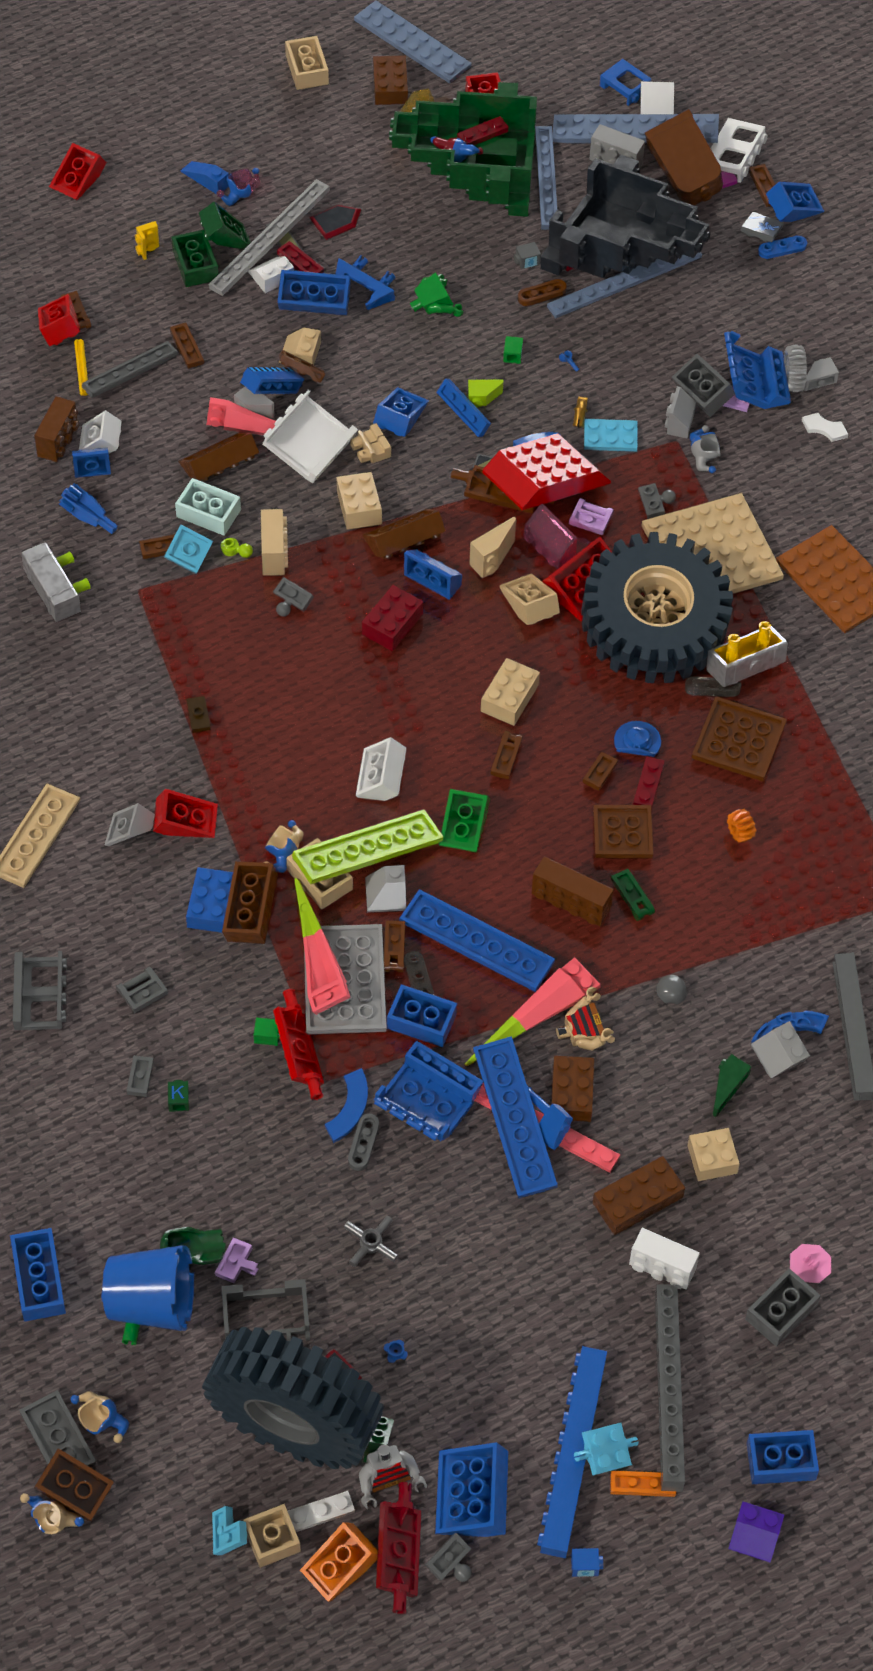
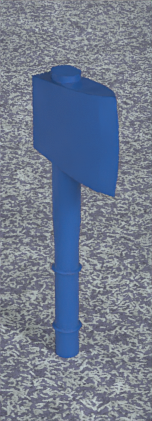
(554, 1122)

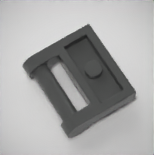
(143, 994)

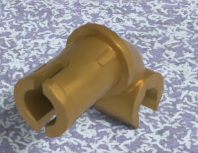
(580, 411)

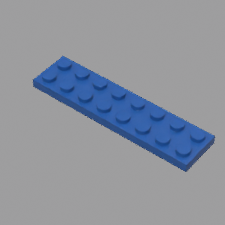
(477, 940)
(515, 1117)

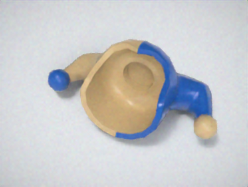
(283, 844)
(99, 1414)
(51, 1515)

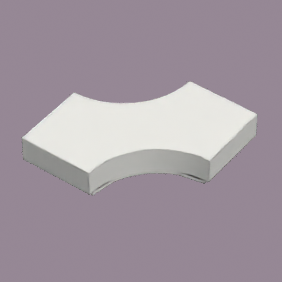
(816, 424)

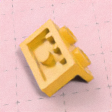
(146, 238)

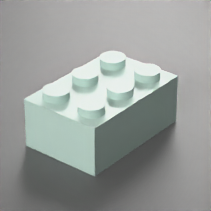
(208, 506)

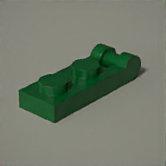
(632, 894)

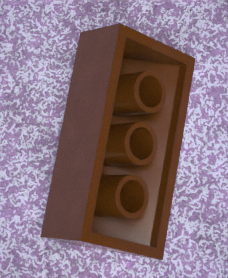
(220, 456)
(405, 532)

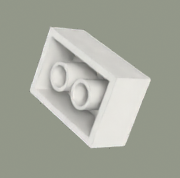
(663, 1259)

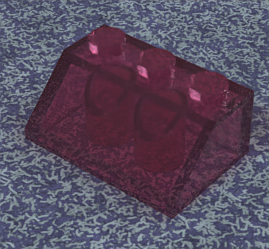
(550, 537)

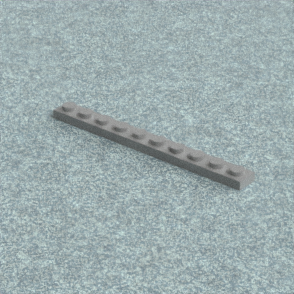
(269, 237)

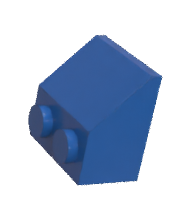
(91, 462)

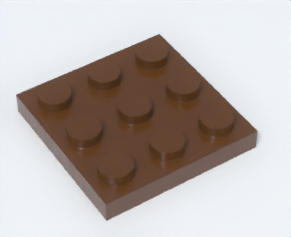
(623, 831)

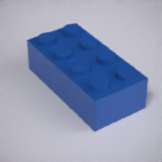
(314, 292)
(37, 1274)

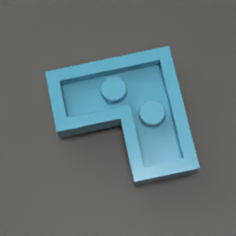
(227, 1534)

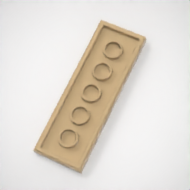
(36, 834)

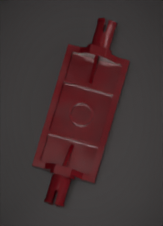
(399, 1548)

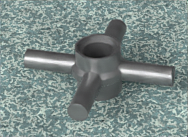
(374, 1234)

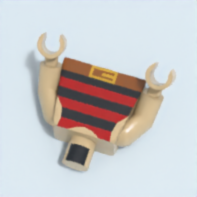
(584, 1024)

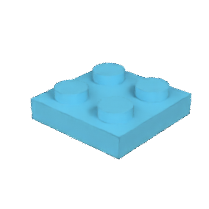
(188, 549)

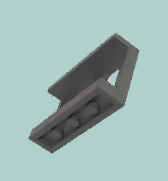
(26, 994)

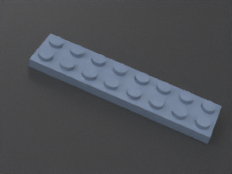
(412, 41)

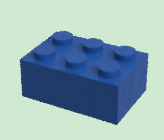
(209, 899)
(421, 1015)
(782, 1457)

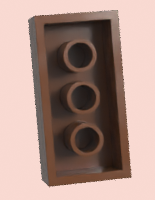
(572, 891)
(250, 902)
(638, 1195)

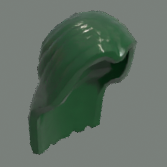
(204, 1246)

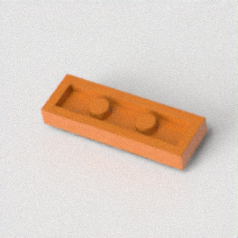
(637, 1484)

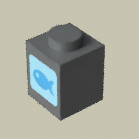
(527, 255)

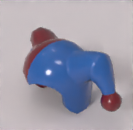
(461, 149)

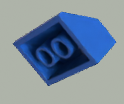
(431, 573)

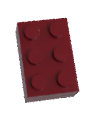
(392, 617)

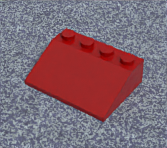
(571, 577)

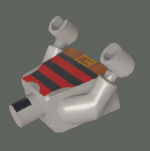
(385, 1469)

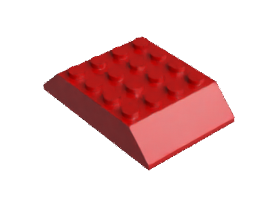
(542, 472)

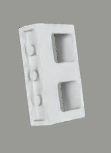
(726, 142)

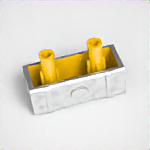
(747, 655)

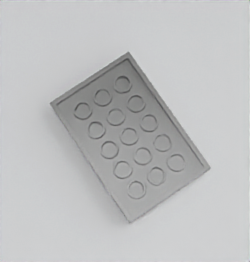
(361, 961)

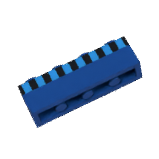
(272, 380)

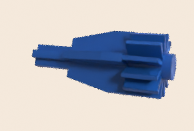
(85, 508)

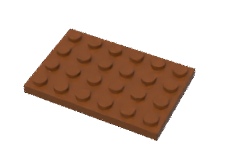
(832, 577)

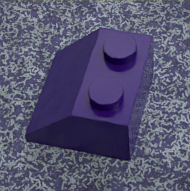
(756, 1531)

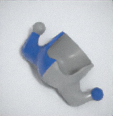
(704, 448)

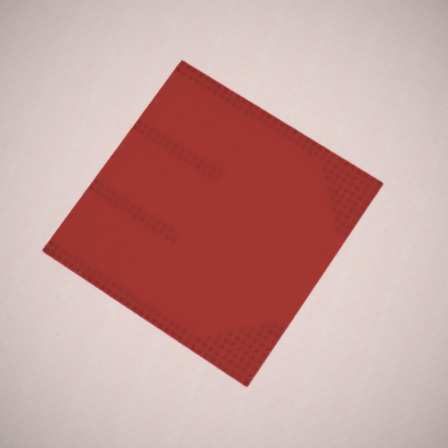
(309, 692)

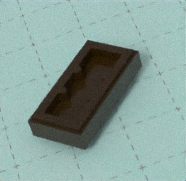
(198, 714)

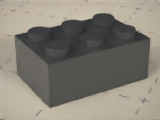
(703, 385)
(782, 1307)

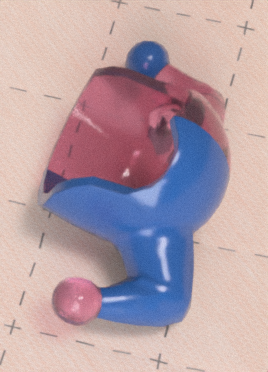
(241, 185)

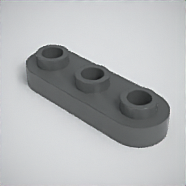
(363, 1134)

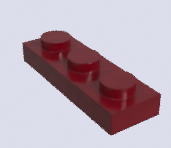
(484, 131)
(299, 259)
(649, 781)

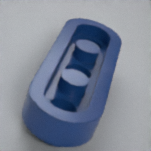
(775, 248)

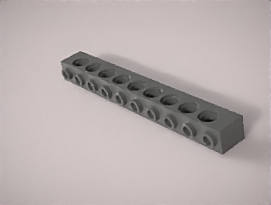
(669, 1388)

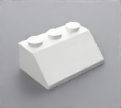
(381, 770)

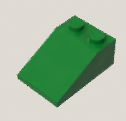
(464, 820)

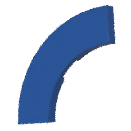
(800, 1021)
(353, 1108)

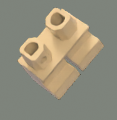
(373, 443)

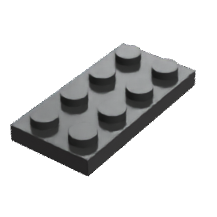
(55, 1428)

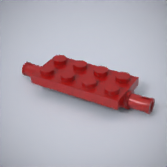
(298, 1045)

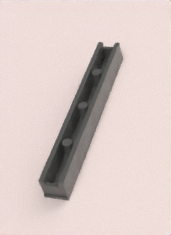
(854, 1026)

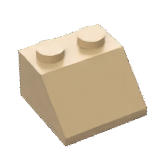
(304, 344)

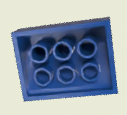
(472, 1491)

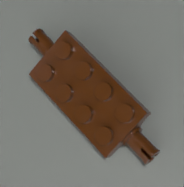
(483, 489)

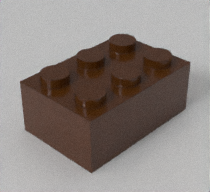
(390, 80)
(56, 429)
(573, 1086)
(73, 1484)

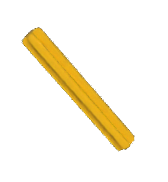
(81, 364)

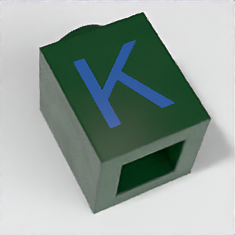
(178, 1096)

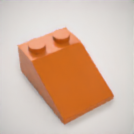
(340, 1561)

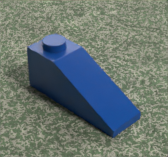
(207, 175)

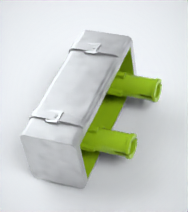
(51, 581)

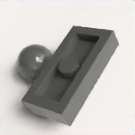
(653, 501)
(292, 595)
(448, 1558)

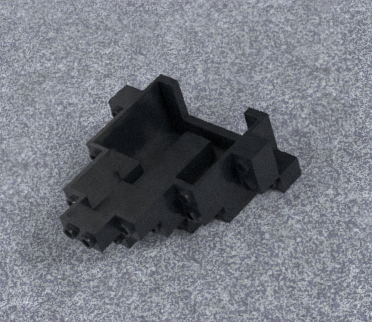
(623, 224)

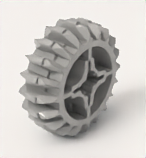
(795, 367)

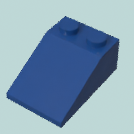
(793, 201)
(399, 411)

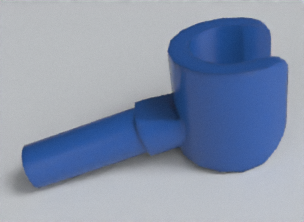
(563, 358)

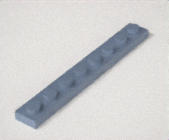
(546, 174)

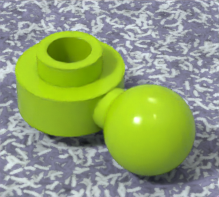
(231, 547)

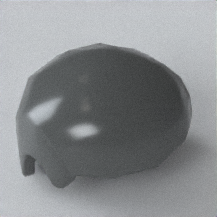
(671, 989)

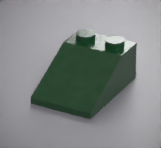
(223, 227)

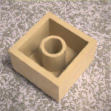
(713, 1154)
(272, 1535)

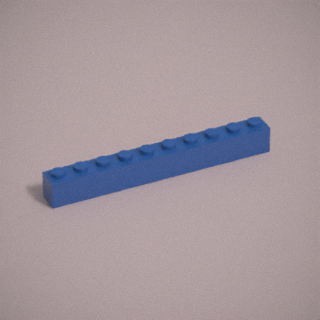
(569, 1472)

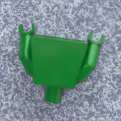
(434, 297)

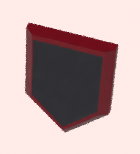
(336, 220)

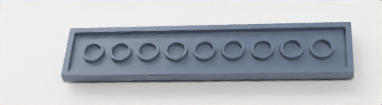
(581, 127)

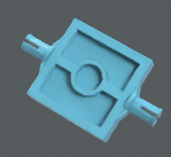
(606, 1448)

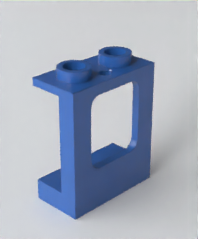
(610, 77)

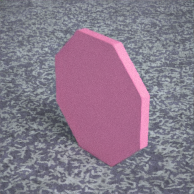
(810, 1263)

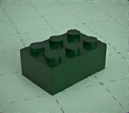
(194, 258)

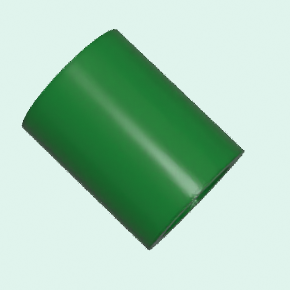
(130, 1333)

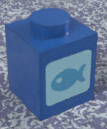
(586, 1562)

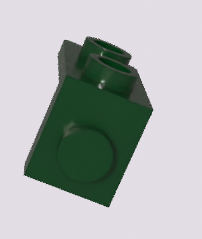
(380, 1436)

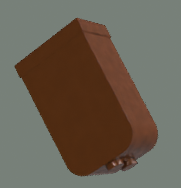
(685, 158)

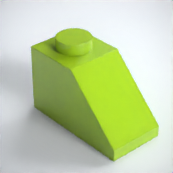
(484, 391)

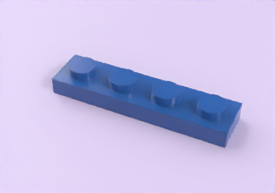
(463, 407)

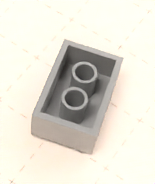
(610, 144)

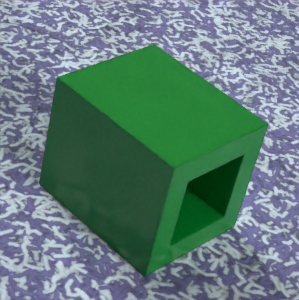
(513, 350)
(266, 1032)

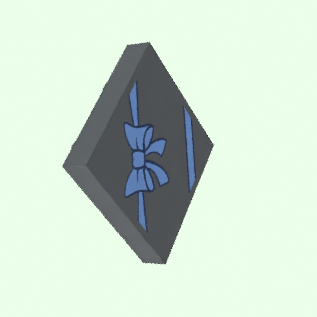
(762, 227)

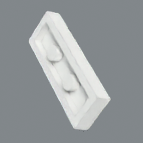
(321, 1511)

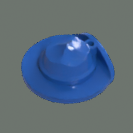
(637, 739)

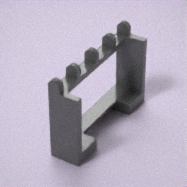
(292, 1288)

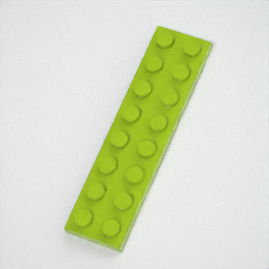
(367, 846)

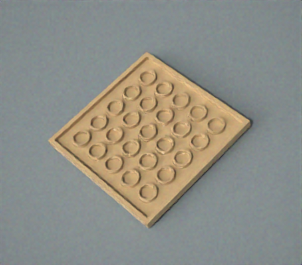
(731, 536)

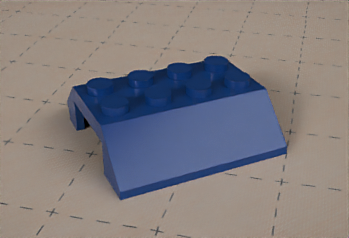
(757, 377)
(429, 1092)

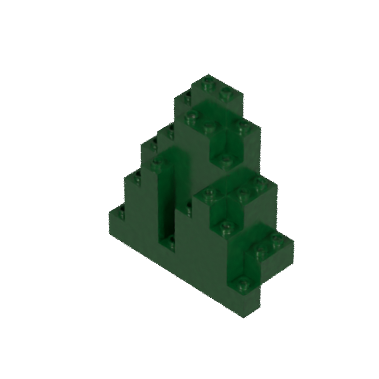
(505, 166)

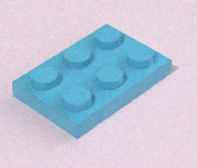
(610, 435)

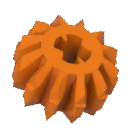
(741, 825)

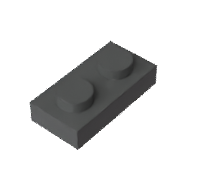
(140, 1076)

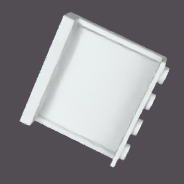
(308, 437)

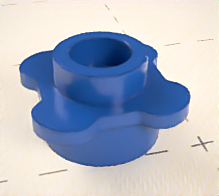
(395, 1345)

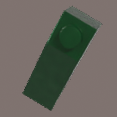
(731, 1076)

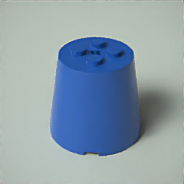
(150, 1288)

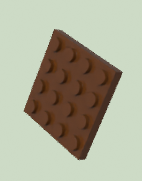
(739, 738)

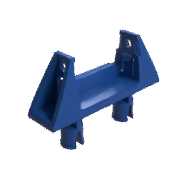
(382, 293)

